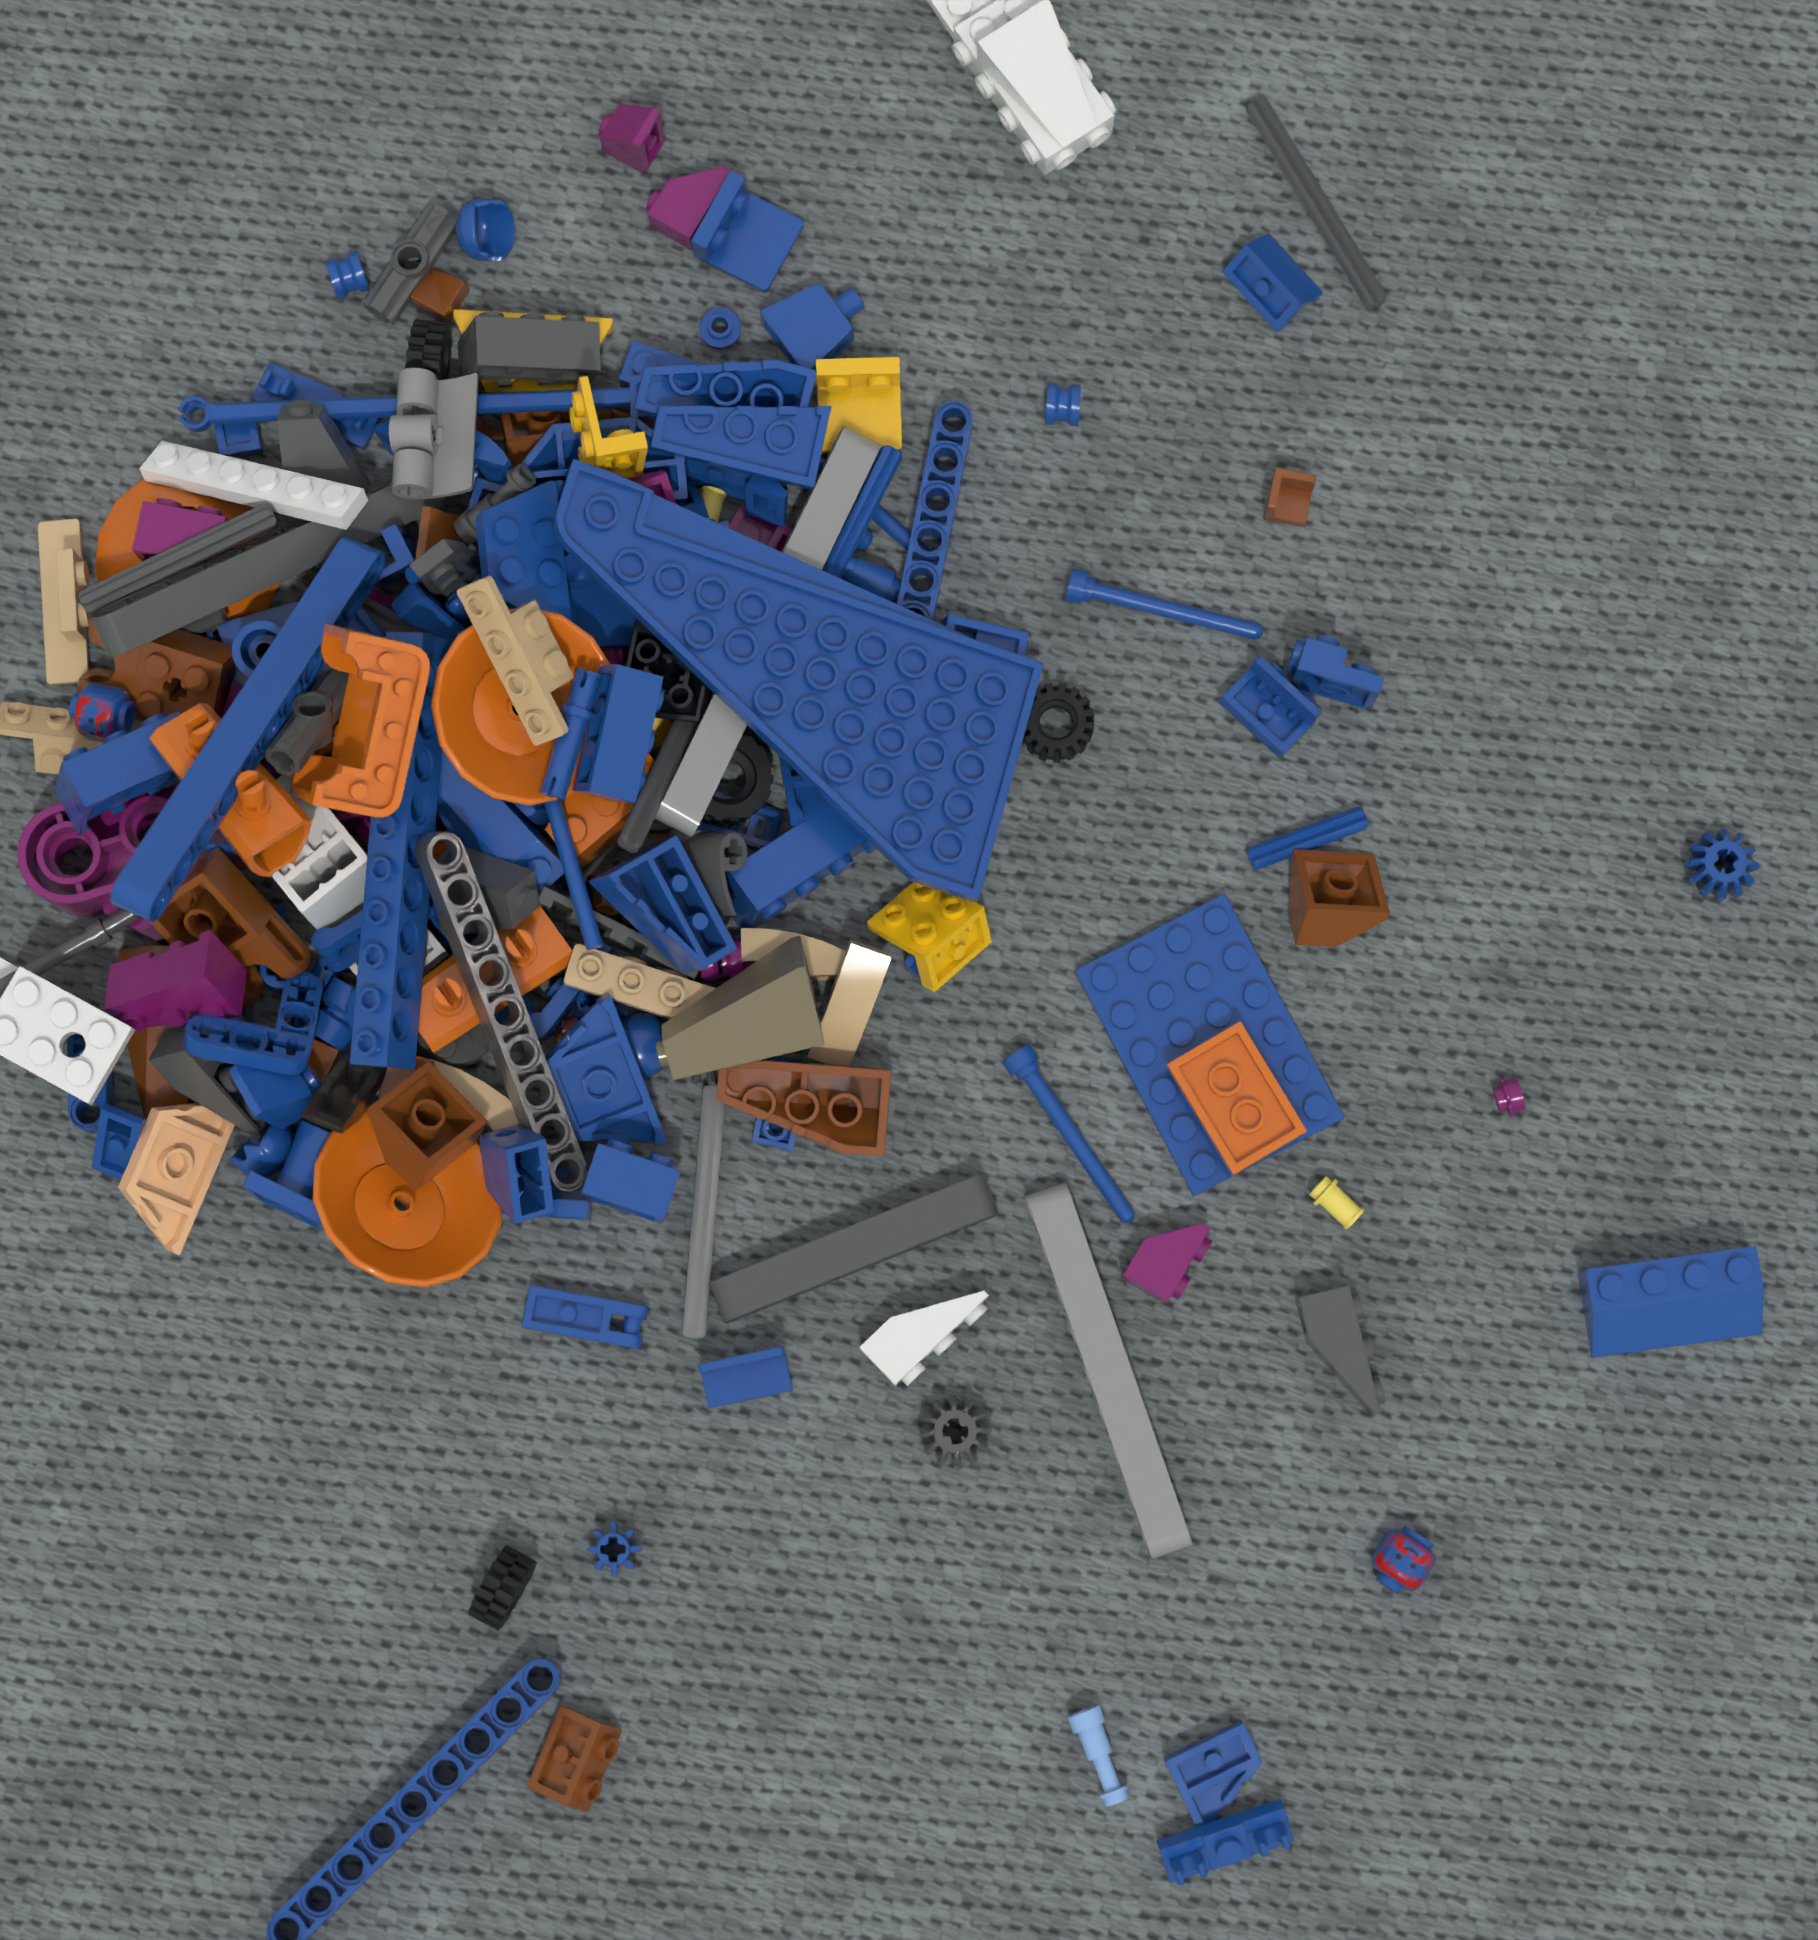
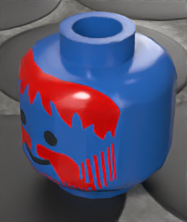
(102, 710)
(1403, 1560)

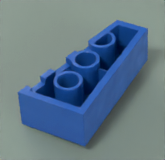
(793, 866)

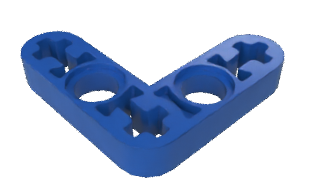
(281, 1038)

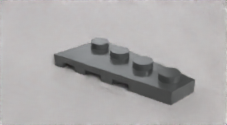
(447, 567)
(610, 929)

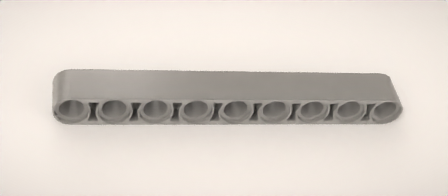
(1108, 1371)

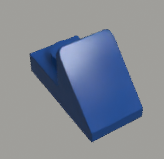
(116, 1139)

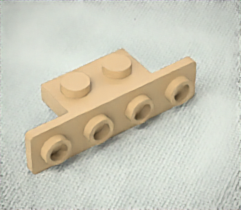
(64, 617)
(522, 655)
(51, 731)
(632, 982)

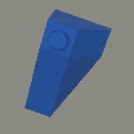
(725, 385)
(495, 826)
(272, 1095)

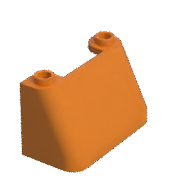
(374, 724)

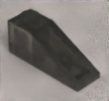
(345, 1095)

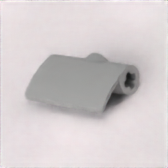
(433, 435)

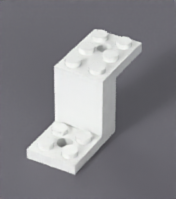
(331, 876)
(39, 1019)

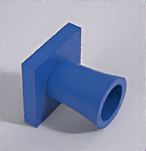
(249, 633)
(294, 1185)

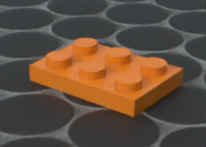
(1236, 1098)

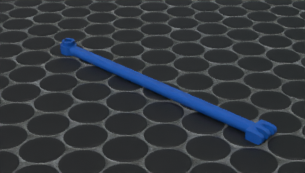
(387, 406)

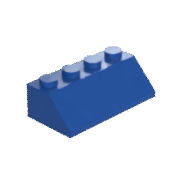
(1672, 1301)

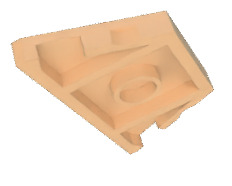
(174, 1168)

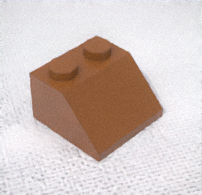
(424, 1125)

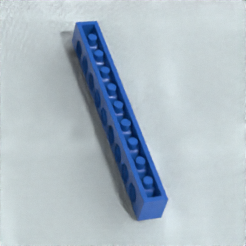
(398, 899)

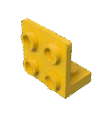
(862, 398)
(619, 452)
(935, 929)

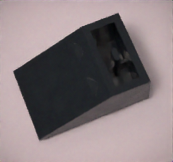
(684, 692)

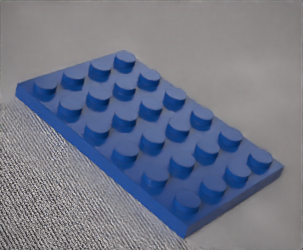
(1178, 992)

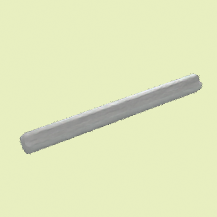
(703, 1214)

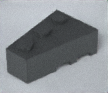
(530, 349)

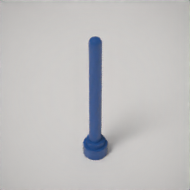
(1084, 588)
(1024, 1067)

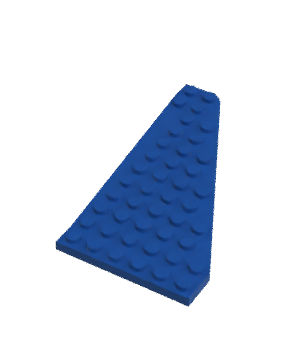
(860, 696)

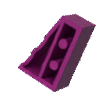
(176, 985)

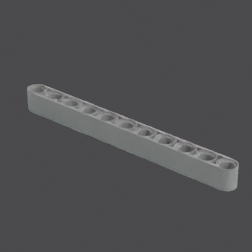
(808, 542)

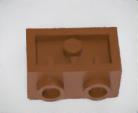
(574, 1759)

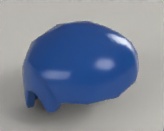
(485, 229)
(642, 1033)
(264, 1154)

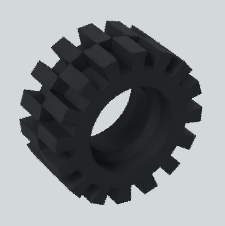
(430, 347)
(1080, 734)
(502, 1587)

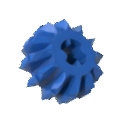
(1736, 874)

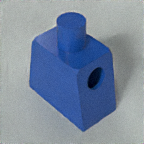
(812, 324)
(517, 1172)

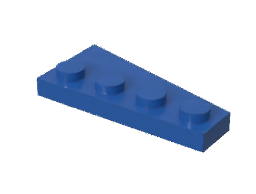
(752, 440)

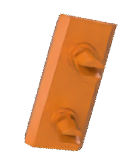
(264, 820)
(534, 954)

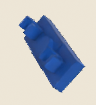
(282, 384)
(1225, 1841)

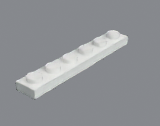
(254, 484)

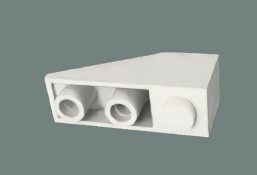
(910, 1337)

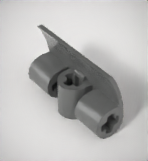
(711, 856)

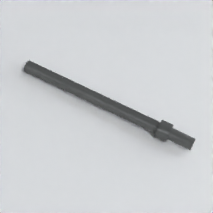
(96, 933)

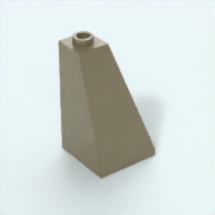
(746, 1019)

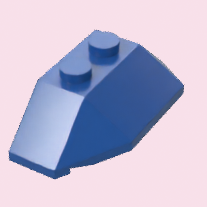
(559, 446)

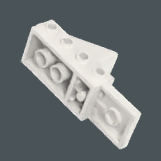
(1030, 76)

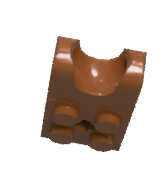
(169, 673)
(224, 901)

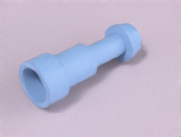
(1097, 1748)

